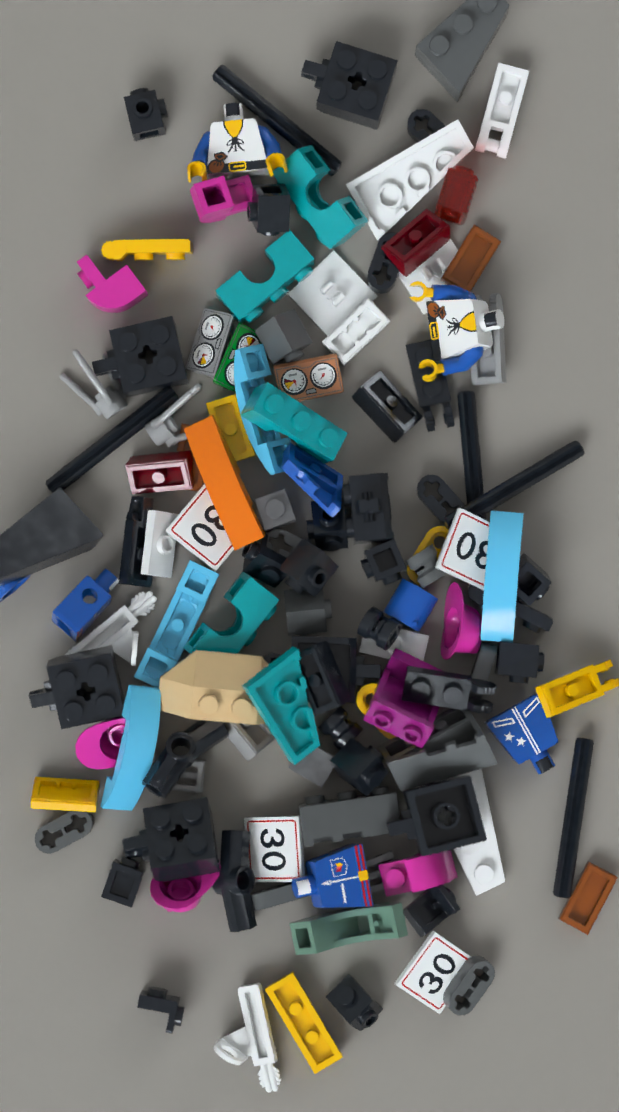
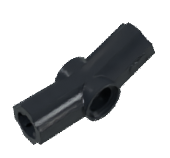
(170, 767)
(236, 880)

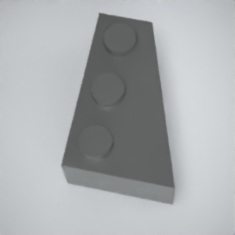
(460, 42)
(451, 750)
(348, 815)

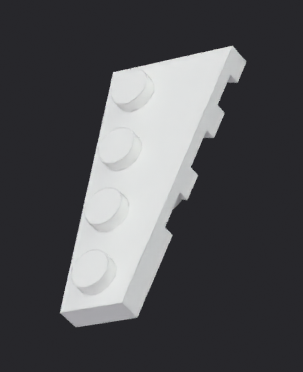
(403, 180)
(482, 859)

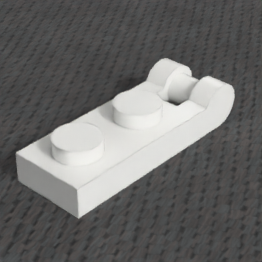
(502, 109)

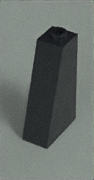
(45, 537)

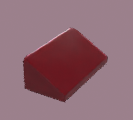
(417, 242)
(160, 472)

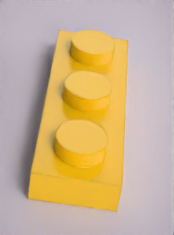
(303, 1022)

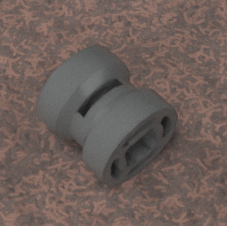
(424, 566)

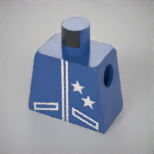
(525, 733)

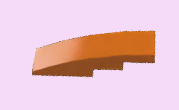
(224, 482)

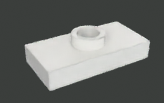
(356, 331)
(158, 545)
(407, 641)

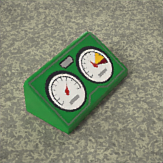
(241, 338)

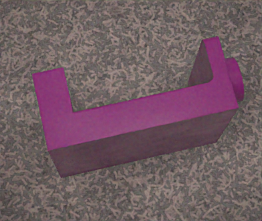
(400, 718)

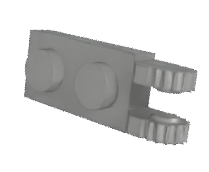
(492, 365)

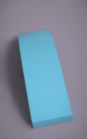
(249, 372)
(501, 576)
(177, 623)
(136, 748)

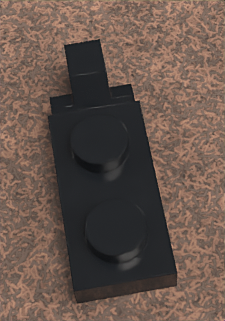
(134, 543)

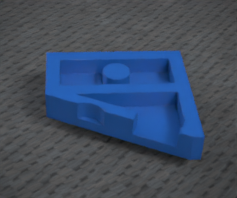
(314, 477)

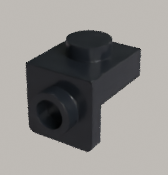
(263, 562)
(123, 881)
(431, 909)
(158, 1000)
(354, 1003)

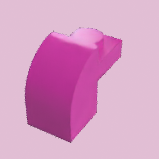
(221, 198)
(114, 294)
(417, 873)

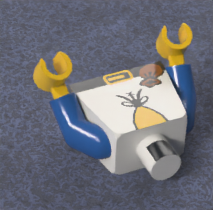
(236, 149)
(458, 328)

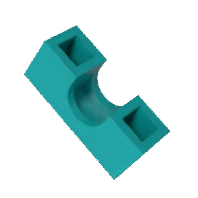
(331, 223)
(247, 298)
(279, 412)
(252, 606)

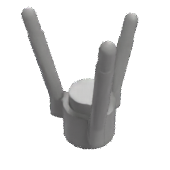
(109, 400)
(163, 426)

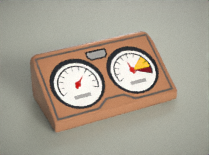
(310, 377)

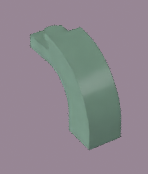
(347, 927)

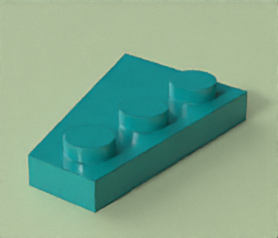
(283, 704)

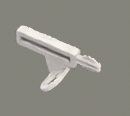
(118, 629)
(253, 1039)

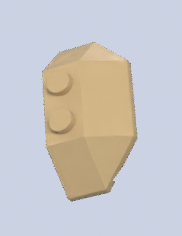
(210, 687)

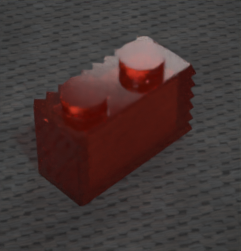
(456, 195)

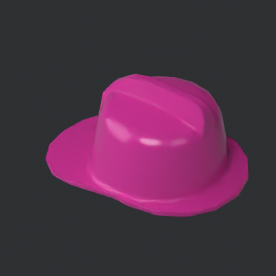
(461, 625)
(99, 744)
(182, 894)

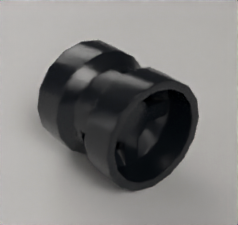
(379, 628)
(340, 727)

